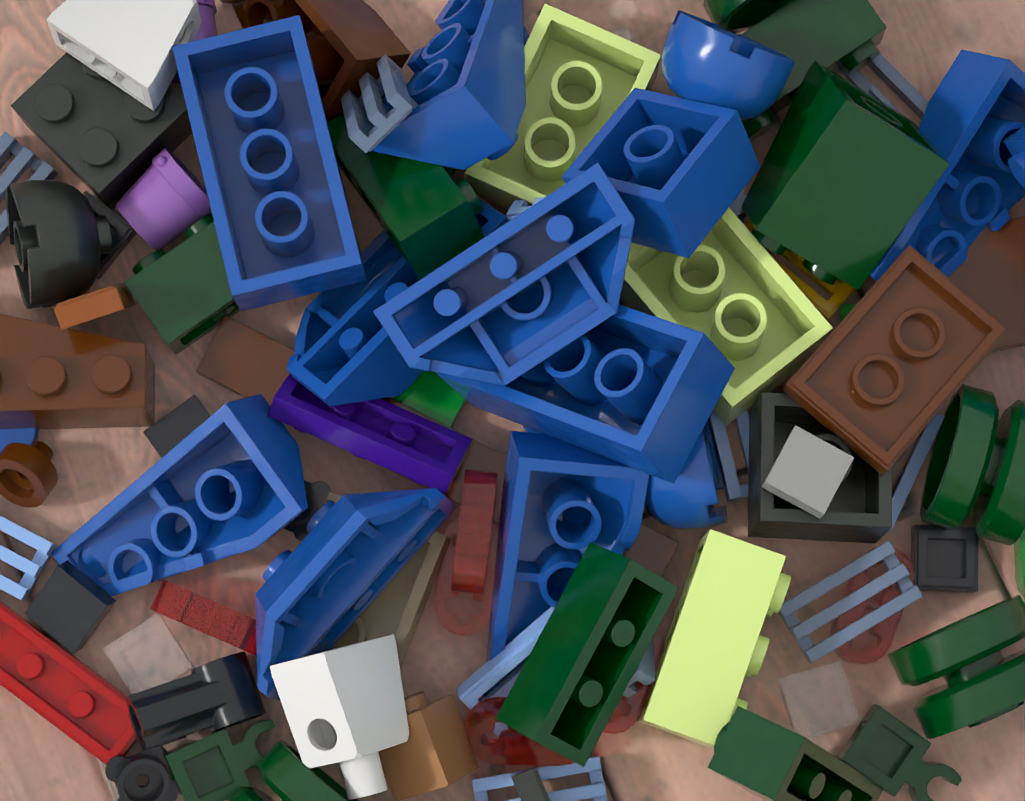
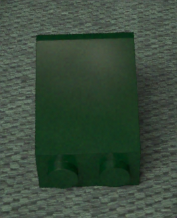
(840, 179)

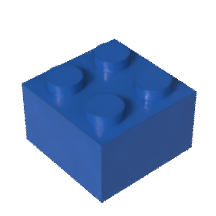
(672, 166)

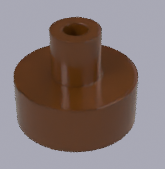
(27, 473)

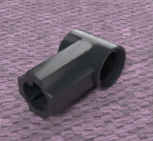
(211, 697)

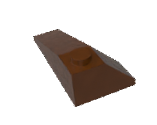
(342, 40)

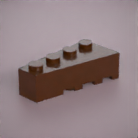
(72, 378)

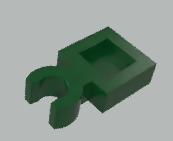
(892, 755)
(214, 766)

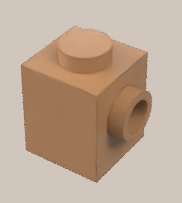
(434, 752)

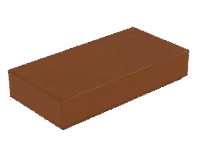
(93, 305)

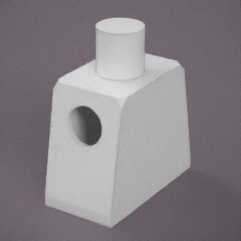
(127, 40)
(346, 709)

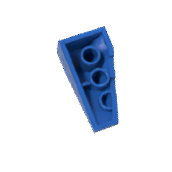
(465, 87)
(966, 121)
(201, 502)
(549, 513)

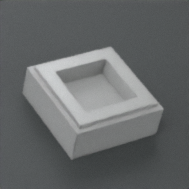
(807, 472)

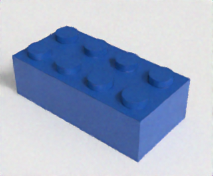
(269, 163)
(621, 390)

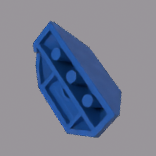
(519, 287)
(341, 343)
(339, 571)

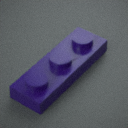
(377, 433)

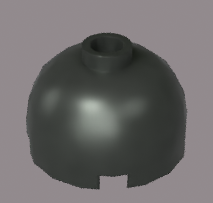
(54, 241)

